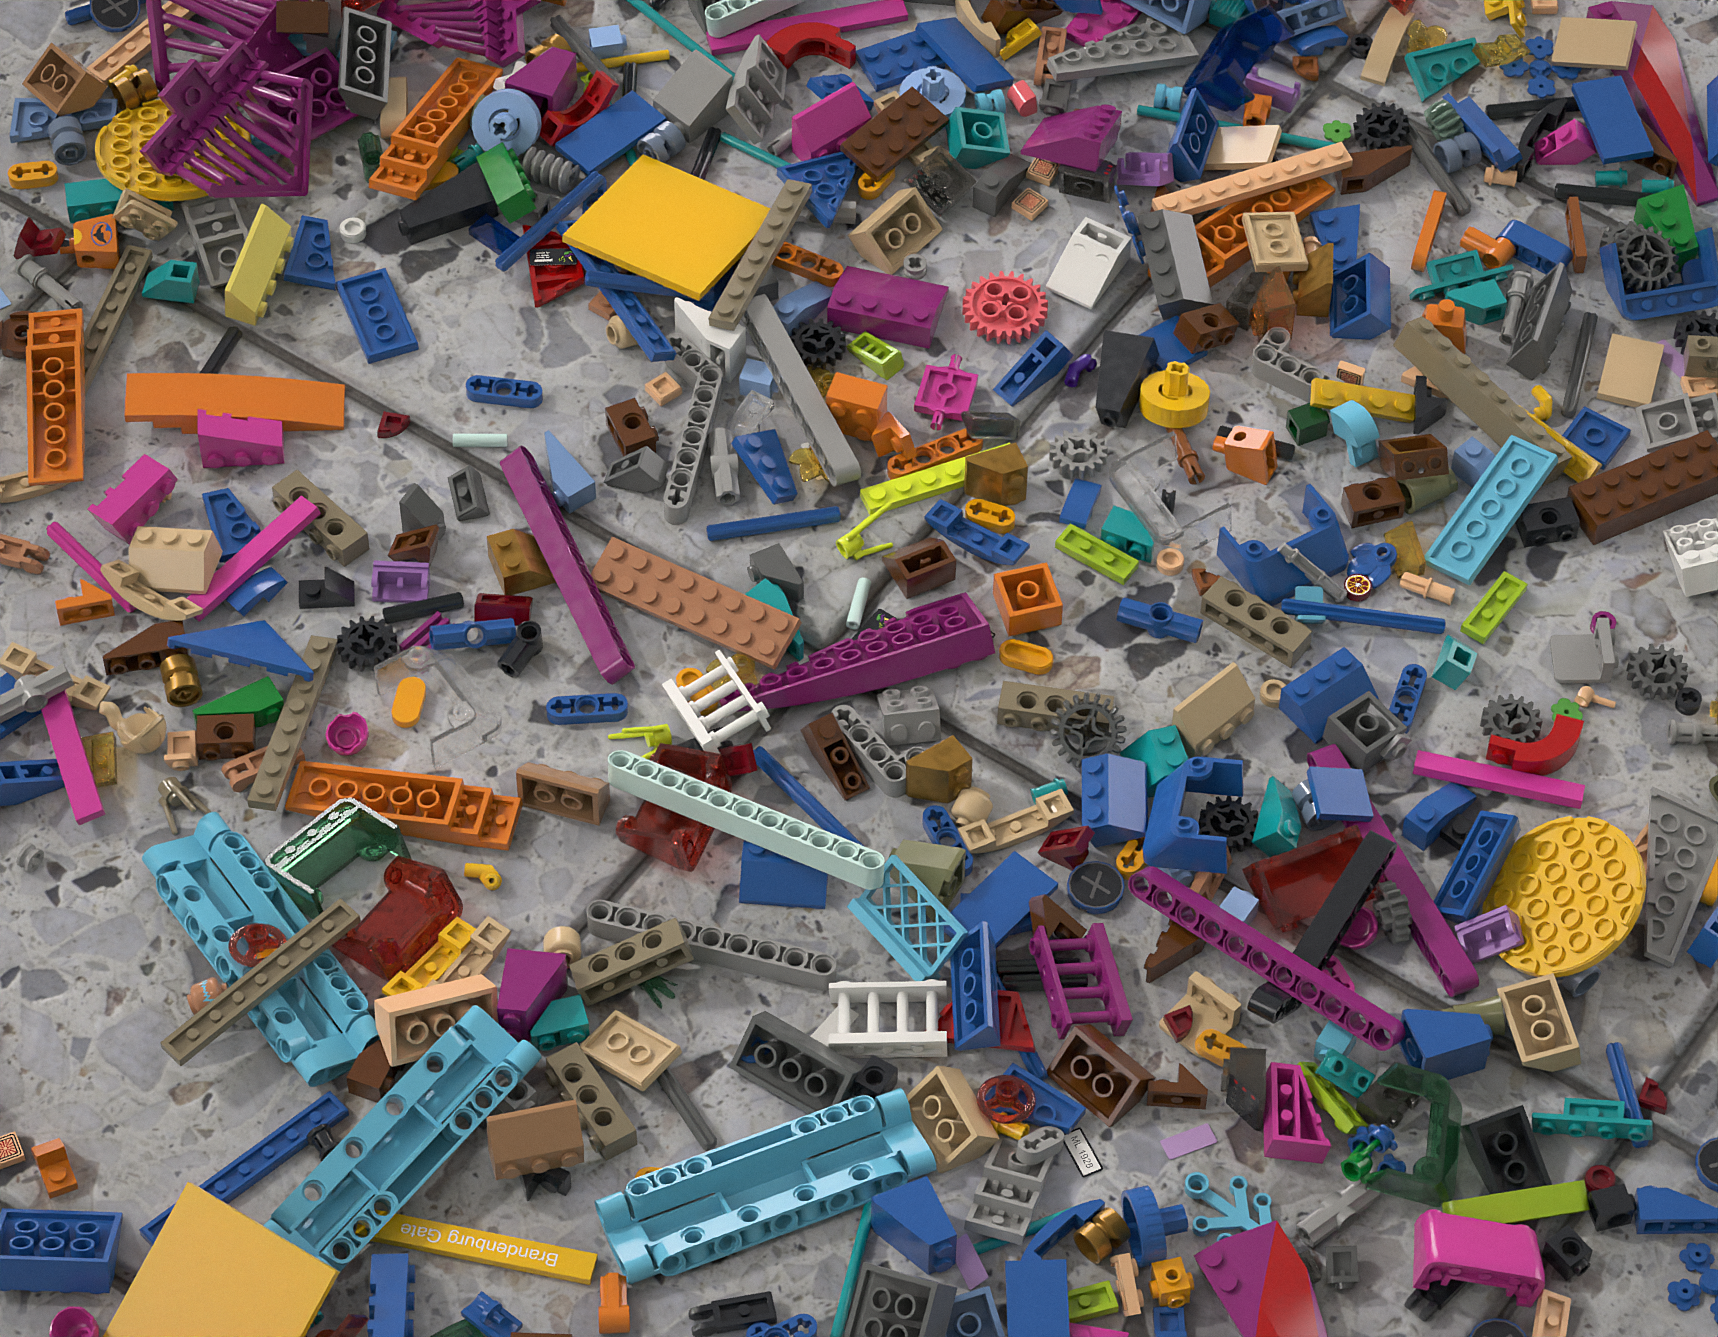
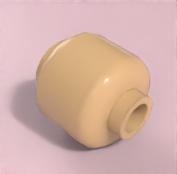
(619, 334)
(971, 806)
(564, 941)

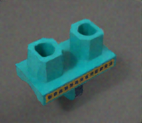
(1345, 1073)

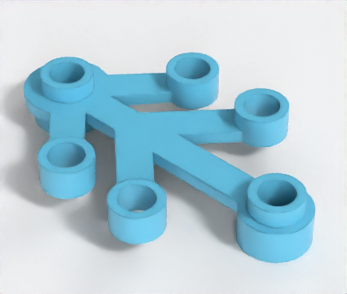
(1235, 1217)

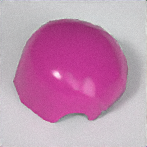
(347, 734)
(1362, 931)
(74, 1323)

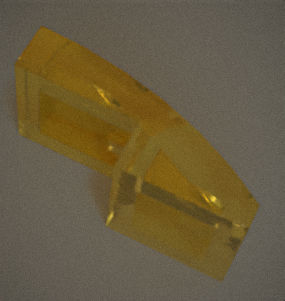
(1502, 51)

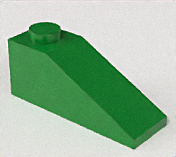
(256, 698)

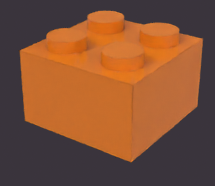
(856, 405)
(1027, 599)

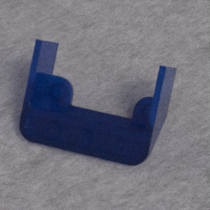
(1233, 54)

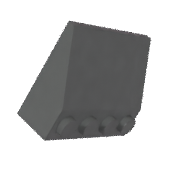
(899, 1305)

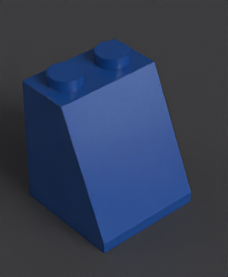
(1445, 1041)
(916, 1225)

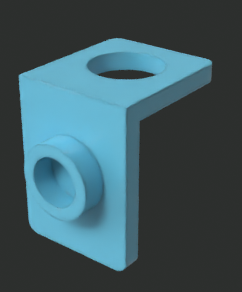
(1312, 594)

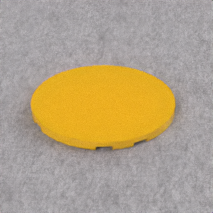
(125, 167)
(1574, 894)

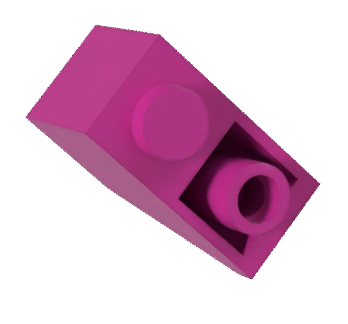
(1565, 145)

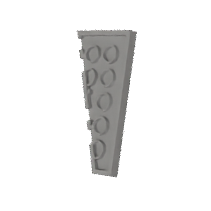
(1125, 50)
(1678, 867)

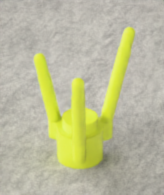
(851, 543)
(653, 734)

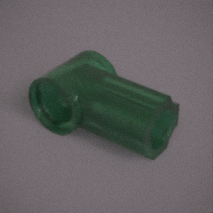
(370, 153)

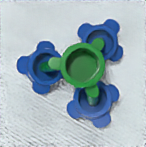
(1362, 1146)

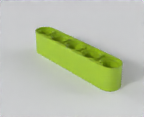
(1523, 1204)

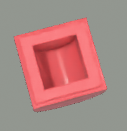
(1022, 98)

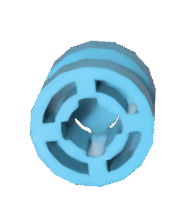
(1174, 98)
(991, 102)

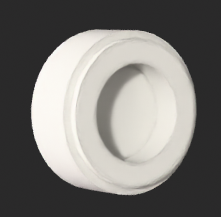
(352, 230)

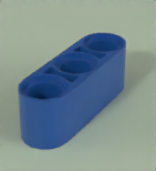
(1536, 247)

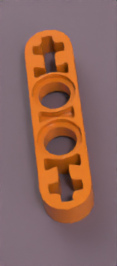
(1428, 231)
(815, 273)
(933, 451)

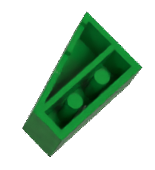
(1670, 213)

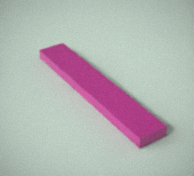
(255, 554)
(72, 759)
(1499, 779)

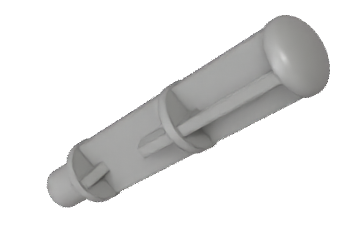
(1313, 573)

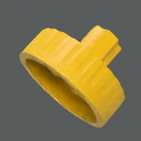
(1184, 397)

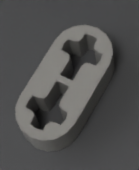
(1039, 1145)

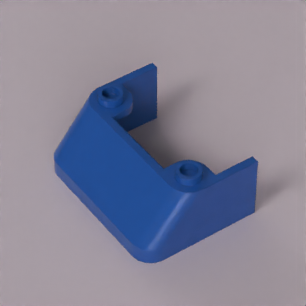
(1695, 292)
(1268, 573)
(1175, 839)

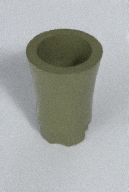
(1426, 490)
(1489, 1010)

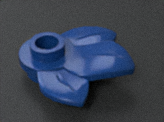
(1369, 562)

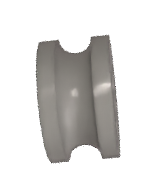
(915, 273)
(30, 857)

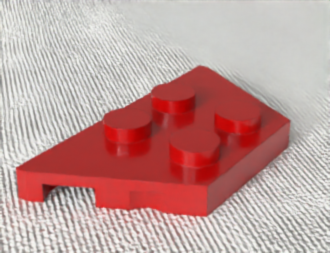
(552, 280)
(1013, 1023)

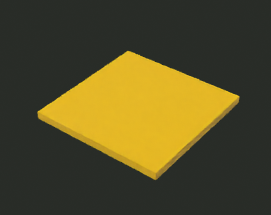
(668, 227)
(221, 1278)

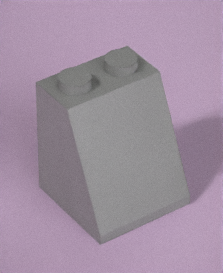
(695, 96)

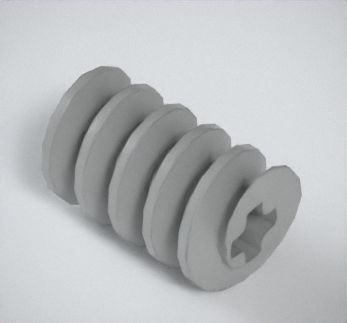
(550, 172)

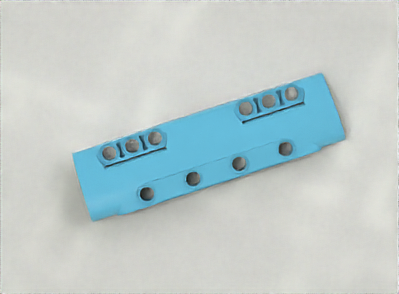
(213, 912)
(404, 1148)
(763, 1186)

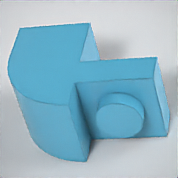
(1359, 430)

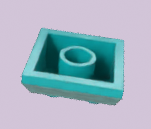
(977, 137)
(1161, 752)

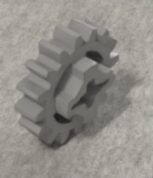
(1078, 453)

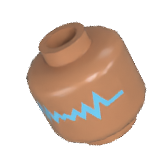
(205, 992)

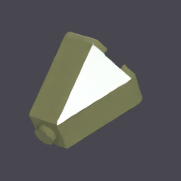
(936, 866)

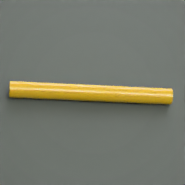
(637, 58)

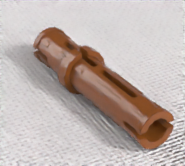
(1187, 457)

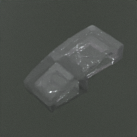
(750, 414)

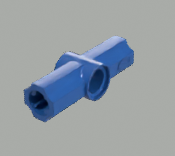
(1159, 620)
(455, 635)

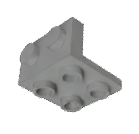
(1585, 656)
(909, 716)

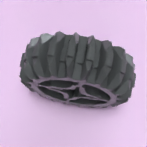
(1653, 251)
(1075, 728)

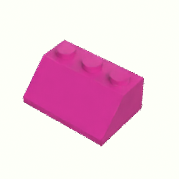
(828, 123)

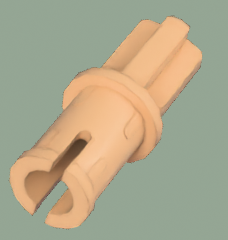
(1427, 588)

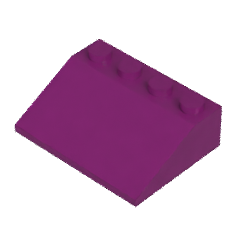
(327, 107)
(1076, 137)
(886, 306)

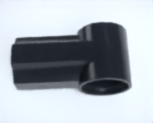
(521, 649)

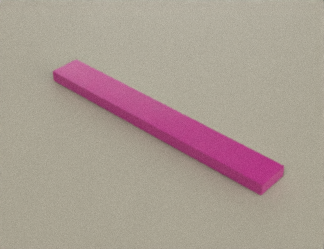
(845, 18)

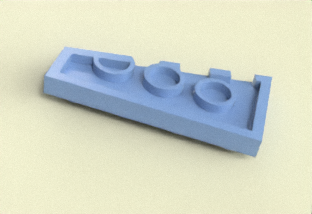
(33, 117)

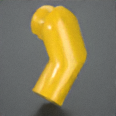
(1545, 401)
(486, 874)

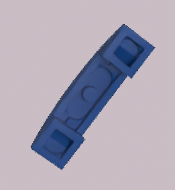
(974, 538)
(1060, 1226)

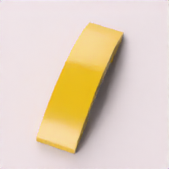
(435, 962)

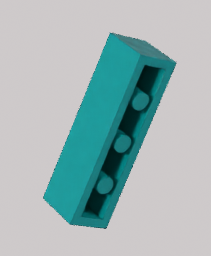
(95, 199)

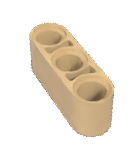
(396, 108)

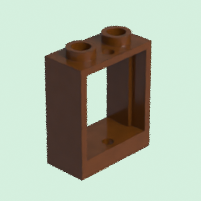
(1406, 455)

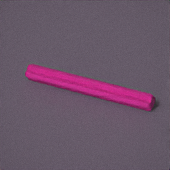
(84, 560)

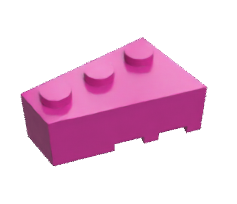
(238, 441)
(134, 498)
(1290, 1119)

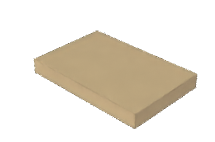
(1594, 43)
(1243, 147)
(1274, 241)
(1630, 371)
(630, 1050)

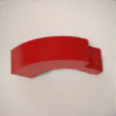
(812, 39)
(592, 102)
(1540, 756)

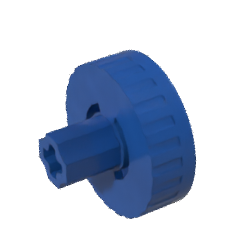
(1150, 1224)

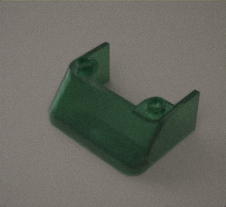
(330, 845)
(1436, 1173)

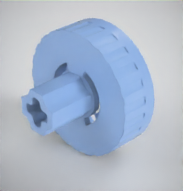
(935, 86)
(487, 121)

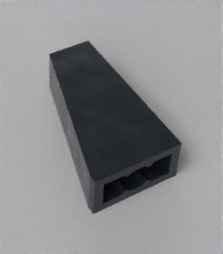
(448, 207)
(1123, 367)

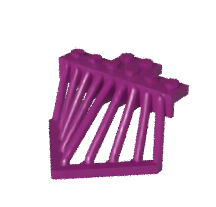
(497, 22)
(255, 29)
(199, 106)

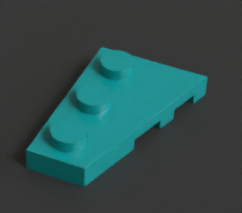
(1440, 66)

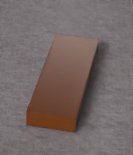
(1576, 234)

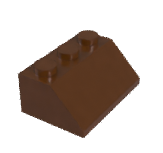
(1099, 1074)

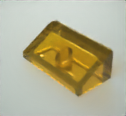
(1408, 548)

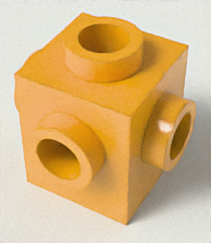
(1170, 1283)

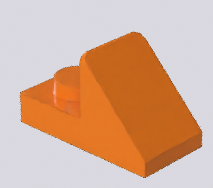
(892, 436)
(92, 605)
(54, 1168)

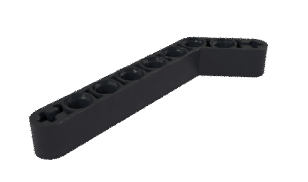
(1330, 922)

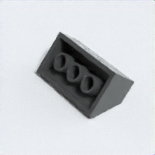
(364, 62)
(1175, 262)
(1541, 324)
(796, 1066)

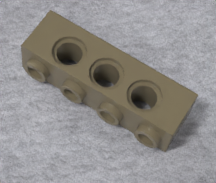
(1701, 356)
(333, 528)
(1256, 621)
(1042, 704)
(631, 962)
(573, 1064)

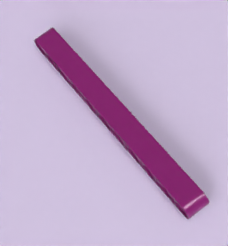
(567, 565)
(1428, 925)
(1278, 958)

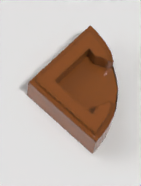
(1306, 67)
(1203, 580)

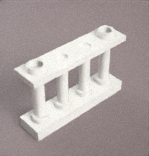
(701, 725)
(888, 1044)

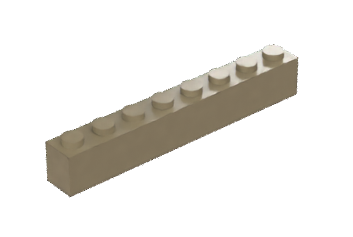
(1473, 390)

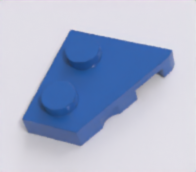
(826, 85)

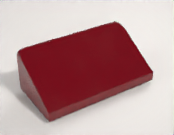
(502, 607)

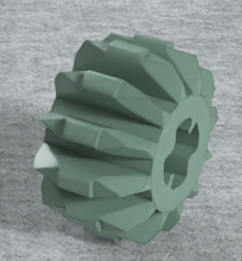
(1443, 120)

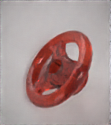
(258, 940)
(1006, 1096)

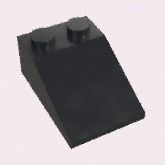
(1505, 1151)

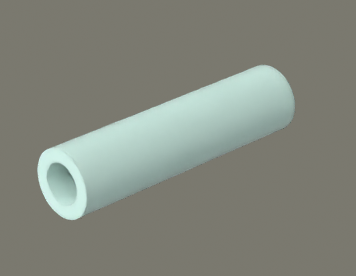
(480, 440)
(858, 603)

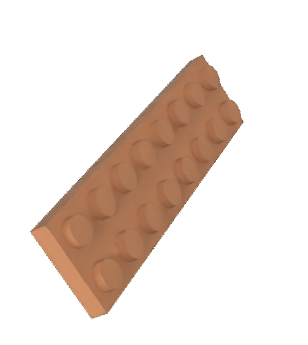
(694, 603)

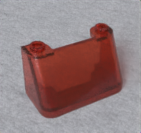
(668, 834)
(1300, 880)
(404, 920)

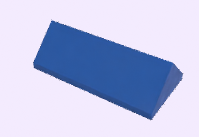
(1477, 866)
(975, 991)

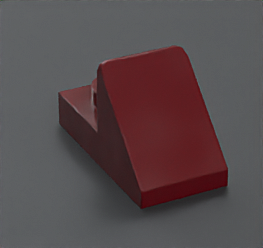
(37, 241)
(739, 759)
(1067, 846)

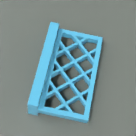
(897, 941)

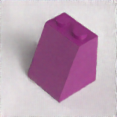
(548, 80)
(528, 988)

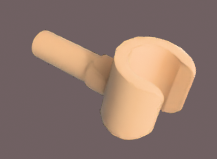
(1587, 695)

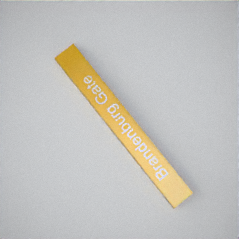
(485, 1248)

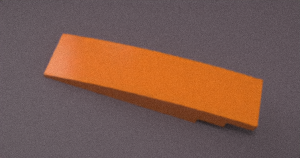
(433, 129)
(1223, 233)
(55, 397)
(174, 400)
(418, 803)

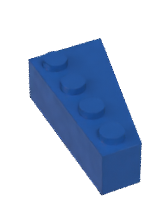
(391, 1296)

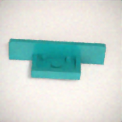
(1457, 272)
(1593, 1118)

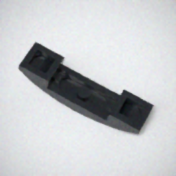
(1546, 119)

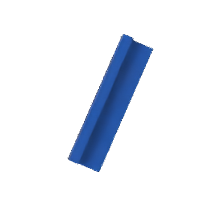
(1489, 136)

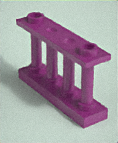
(1101, 966)

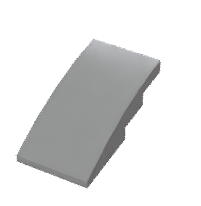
(756, 89)
(216, 234)
(1677, 419)
(1007, 1194)

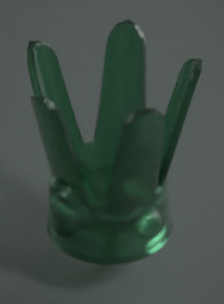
(658, 984)

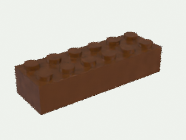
(1647, 488)

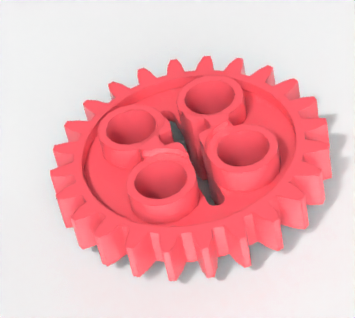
(1005, 307)

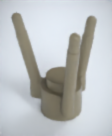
(175, 794)

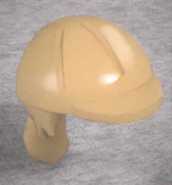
(139, 732)

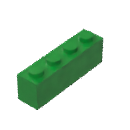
(507, 182)

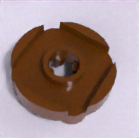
(10, 330)

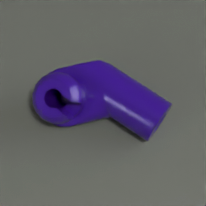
(1077, 366)

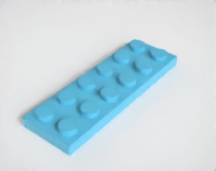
(1490, 509)

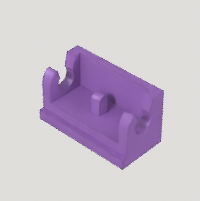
(1282, 96)
(1145, 169)
(400, 581)
(1490, 934)

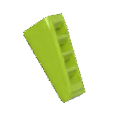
(884, 367)

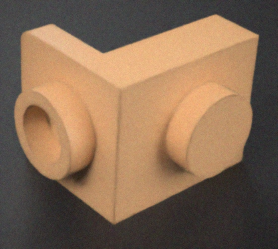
(181, 750)

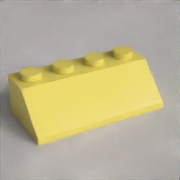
(257, 267)

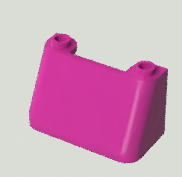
(1477, 1253)

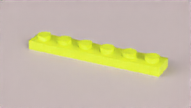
(916, 485)

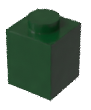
(1307, 423)

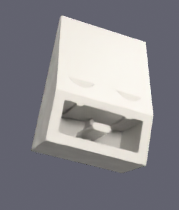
(1089, 263)
(721, 345)
(1695, 555)

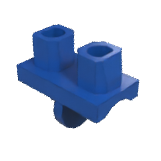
(491, 1317)

